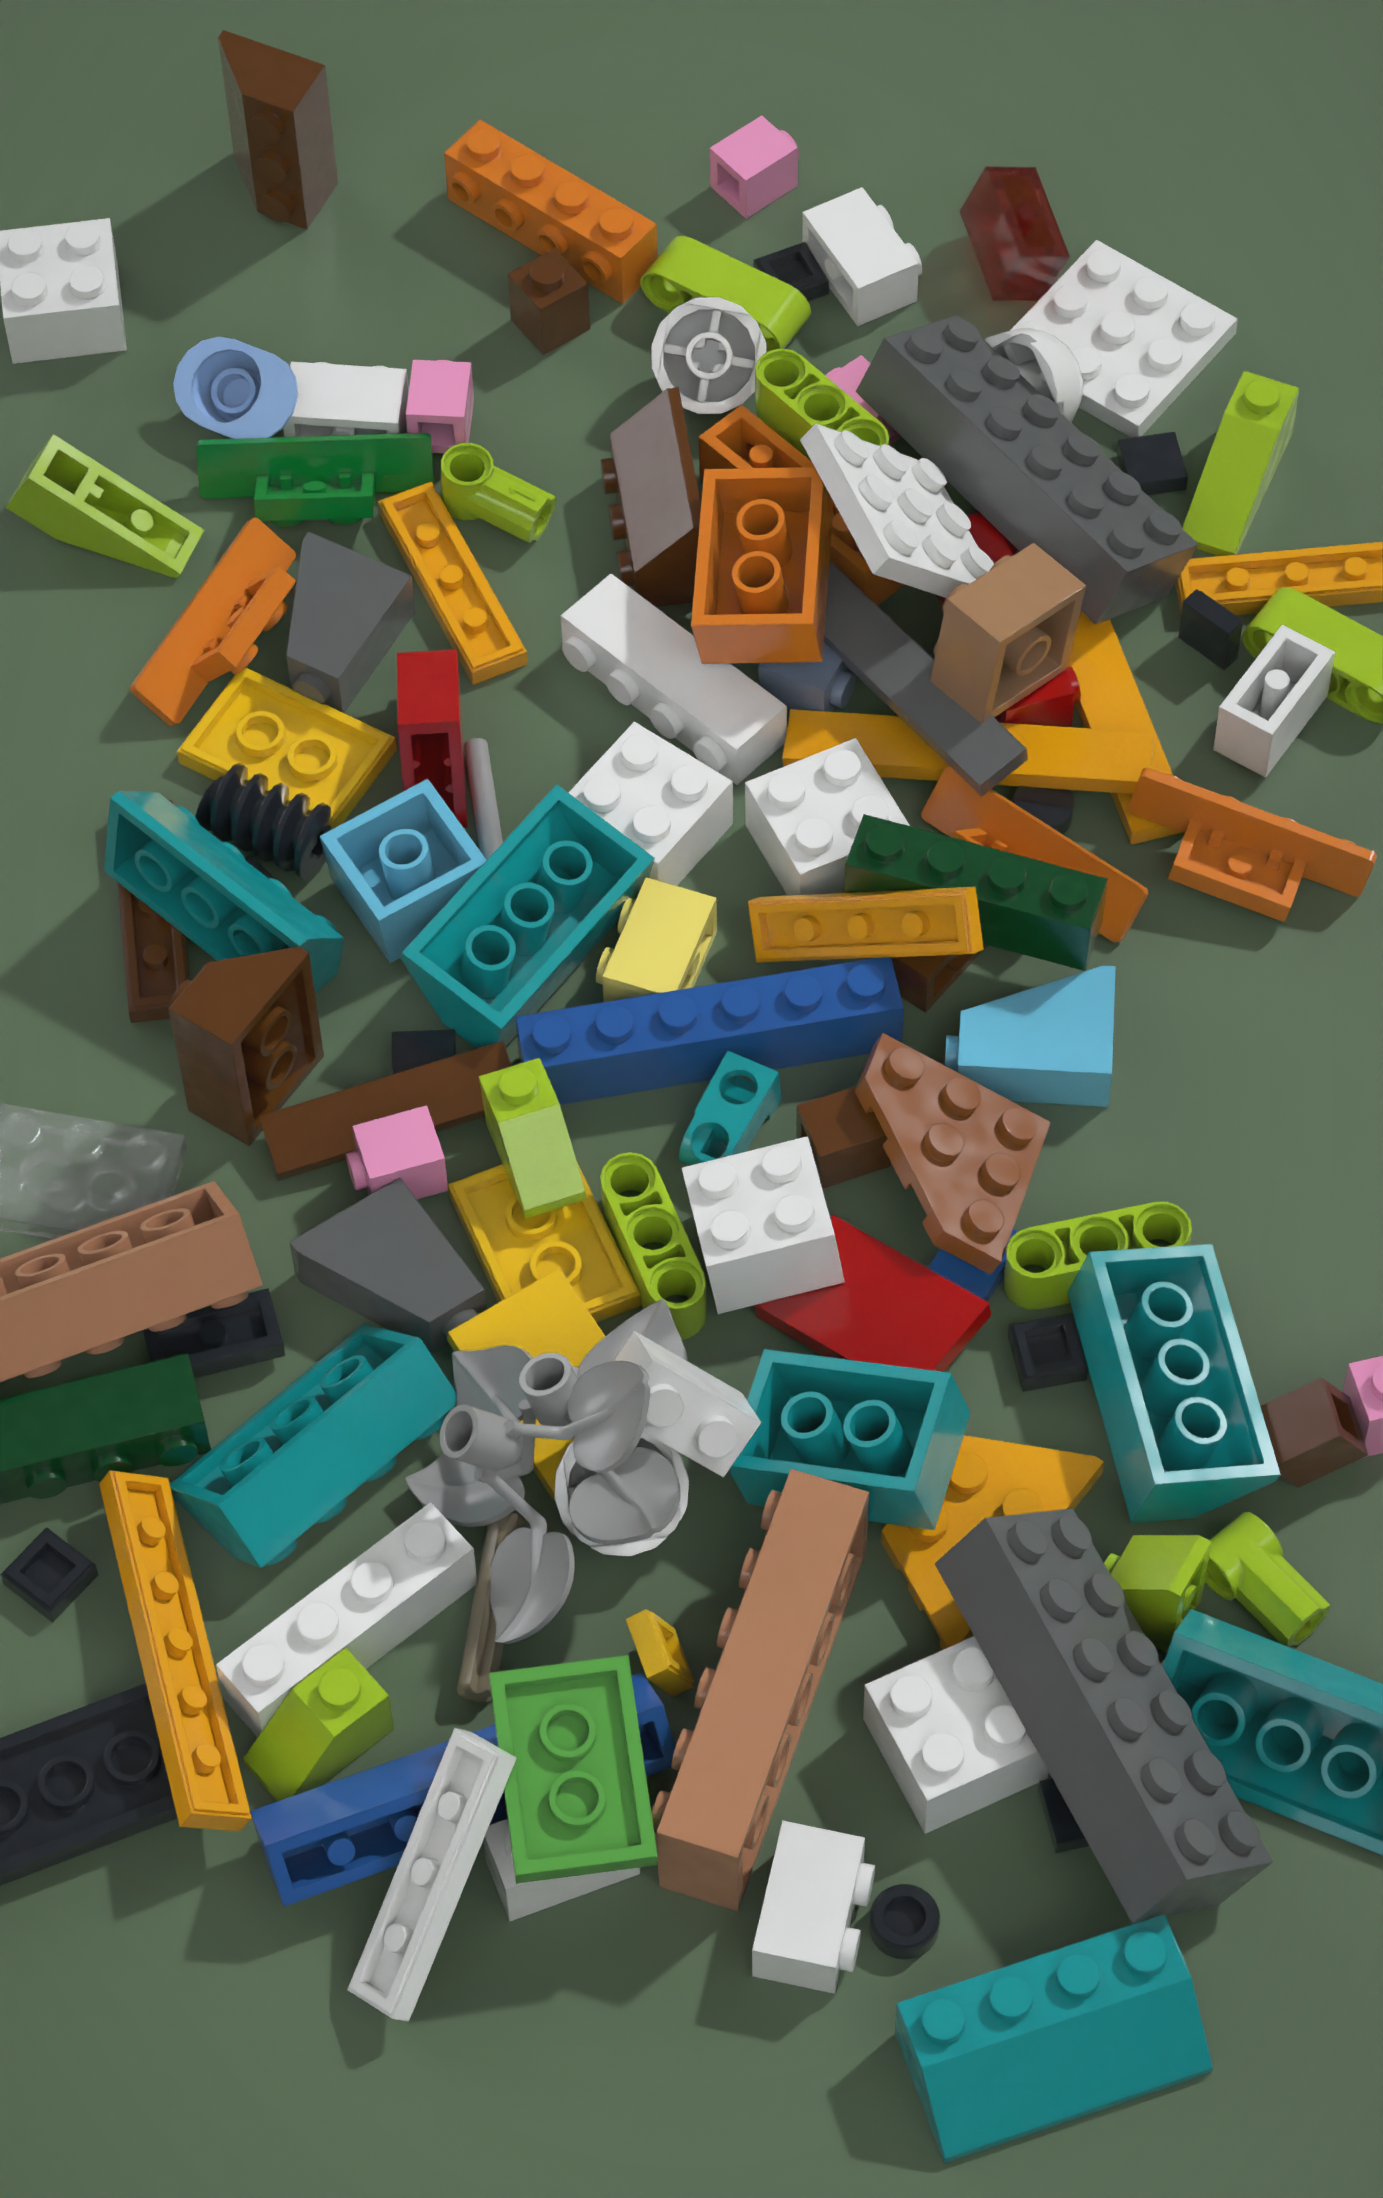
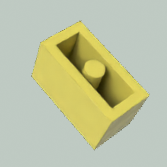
(660, 942)

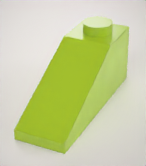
(1241, 463)
(101, 511)

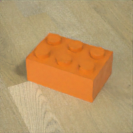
(762, 566)

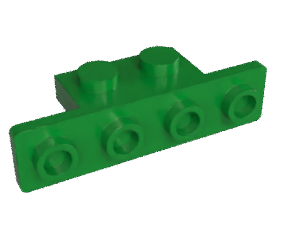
(314, 474)

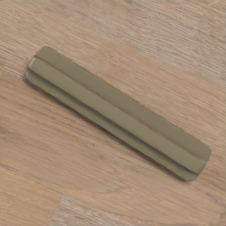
(481, 1651)

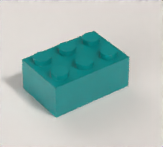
(856, 1426)

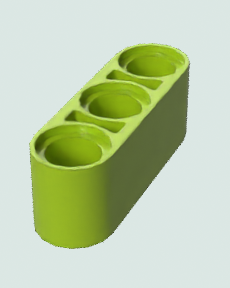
(697, 271)
(796, 396)
(1358, 657)
(647, 1220)
(1063, 1245)

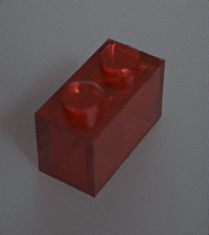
(1014, 233)

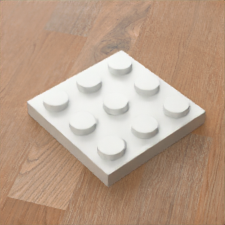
(1131, 335)
(897, 512)

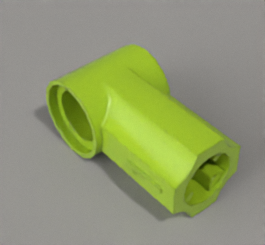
(480, 490)
(1251, 1567)

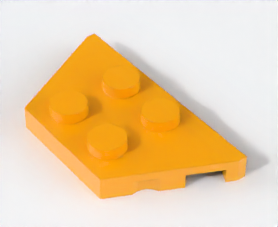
(986, 1482)

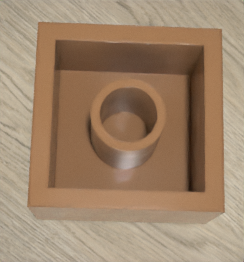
(1007, 632)

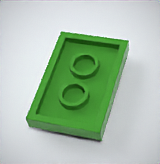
(579, 1769)

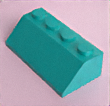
(209, 886)
(526, 919)
(1171, 1380)
(316, 1444)
(1285, 1726)
(1053, 2038)

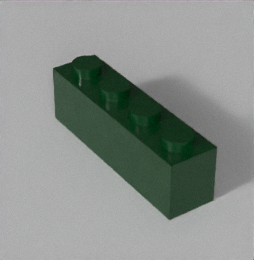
(1020, 900)
(100, 1425)

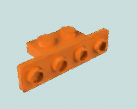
(219, 623)
(1005, 826)
(1245, 850)

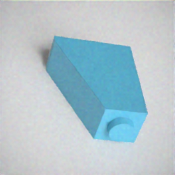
(1042, 1042)

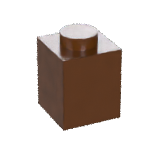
(549, 301)
(842, 1137)
(1313, 1432)

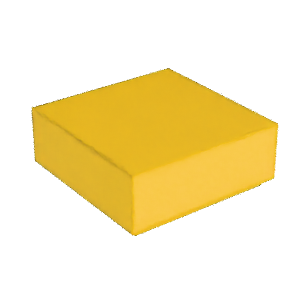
(660, 1652)

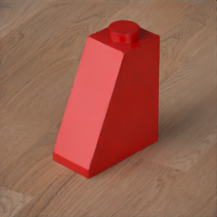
(432, 725)

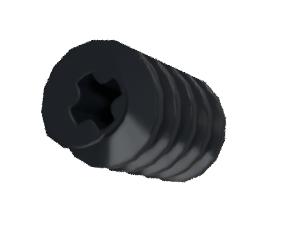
(266, 821)

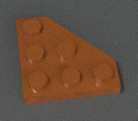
(955, 1146)

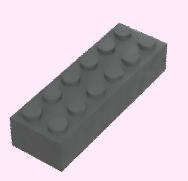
(1026, 464)
(1103, 1713)

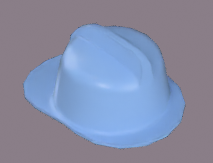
(235, 389)

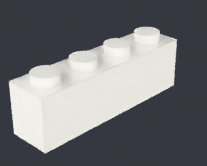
(659, 671)
(360, 1608)

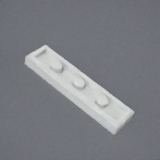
(431, 1874)

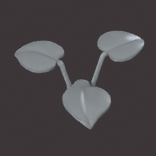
(607, 1414)
(605, 1507)

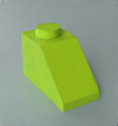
(531, 1137)
(1161, 1581)
(320, 1728)

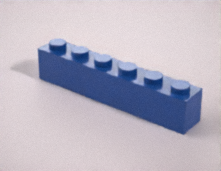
(686, 1032)
(368, 1817)

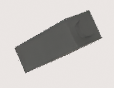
(343, 620)
(390, 1267)

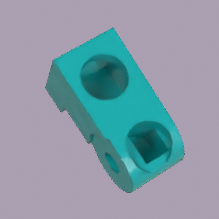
(731, 1110)

